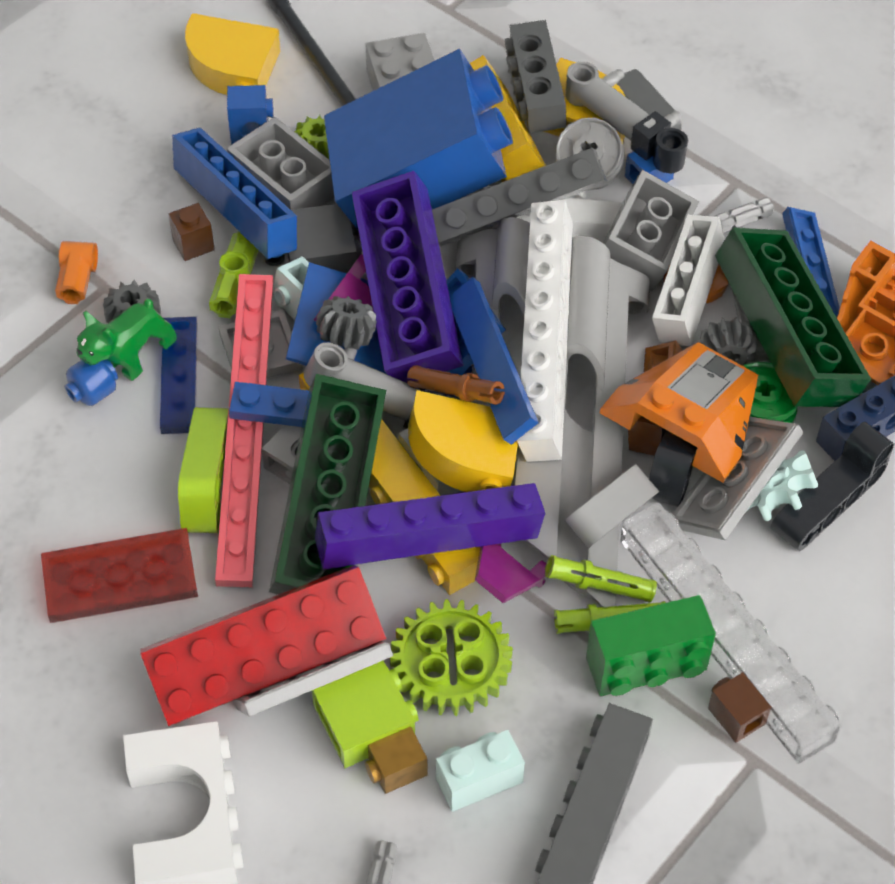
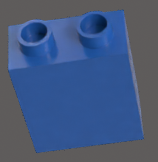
(422, 123)

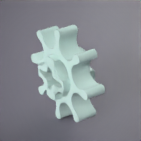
(783, 485)

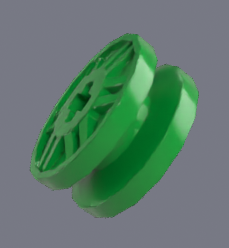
(770, 396)

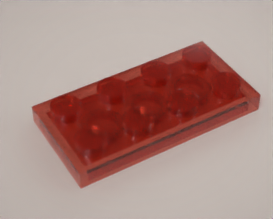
(118, 575)

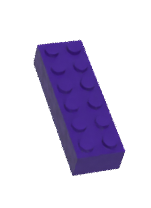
(406, 276)

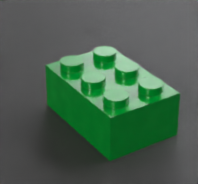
(650, 646)

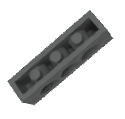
(536, 75)

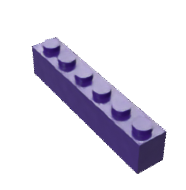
(428, 525)

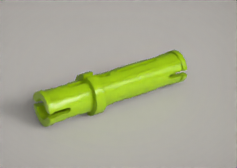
(561, 569)
(580, 619)

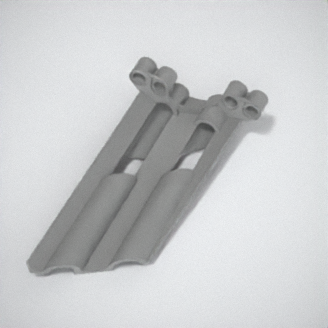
(597, 328)

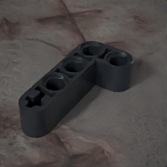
(672, 468)
(838, 487)

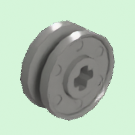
(595, 134)

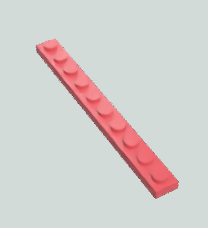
(244, 437)

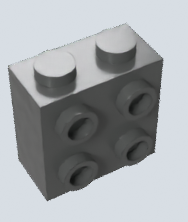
(326, 238)

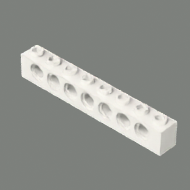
(546, 327)

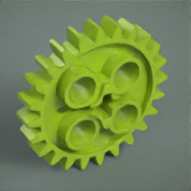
(486, 654)

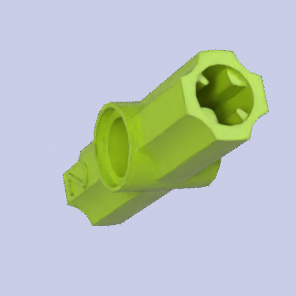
(237, 260)

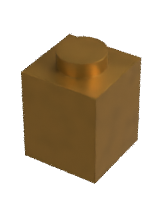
(396, 760)

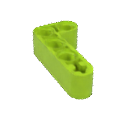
(203, 471)

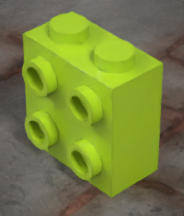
(363, 710)

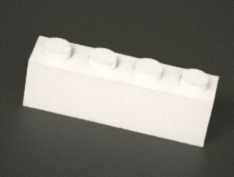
(688, 280)

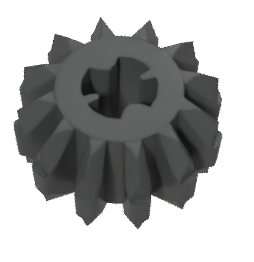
(127, 295)
(346, 322)
(731, 340)

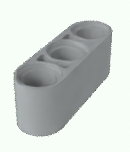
(611, 506)

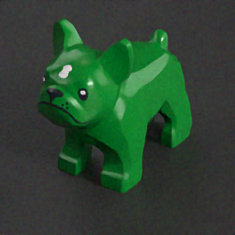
(124, 337)

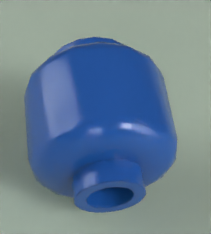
(90, 382)

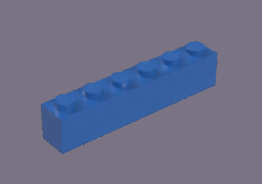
(235, 193)

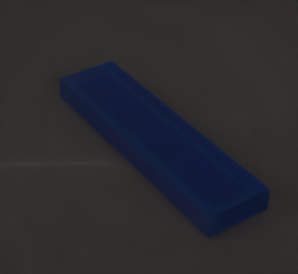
(179, 377)

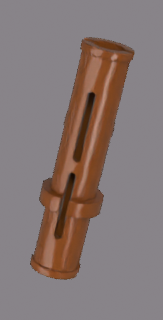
(466, 387)

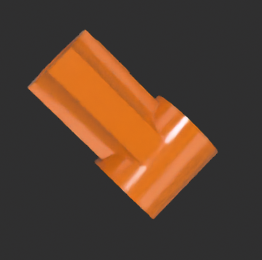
(76, 264)

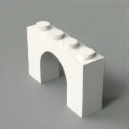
(195, 757)

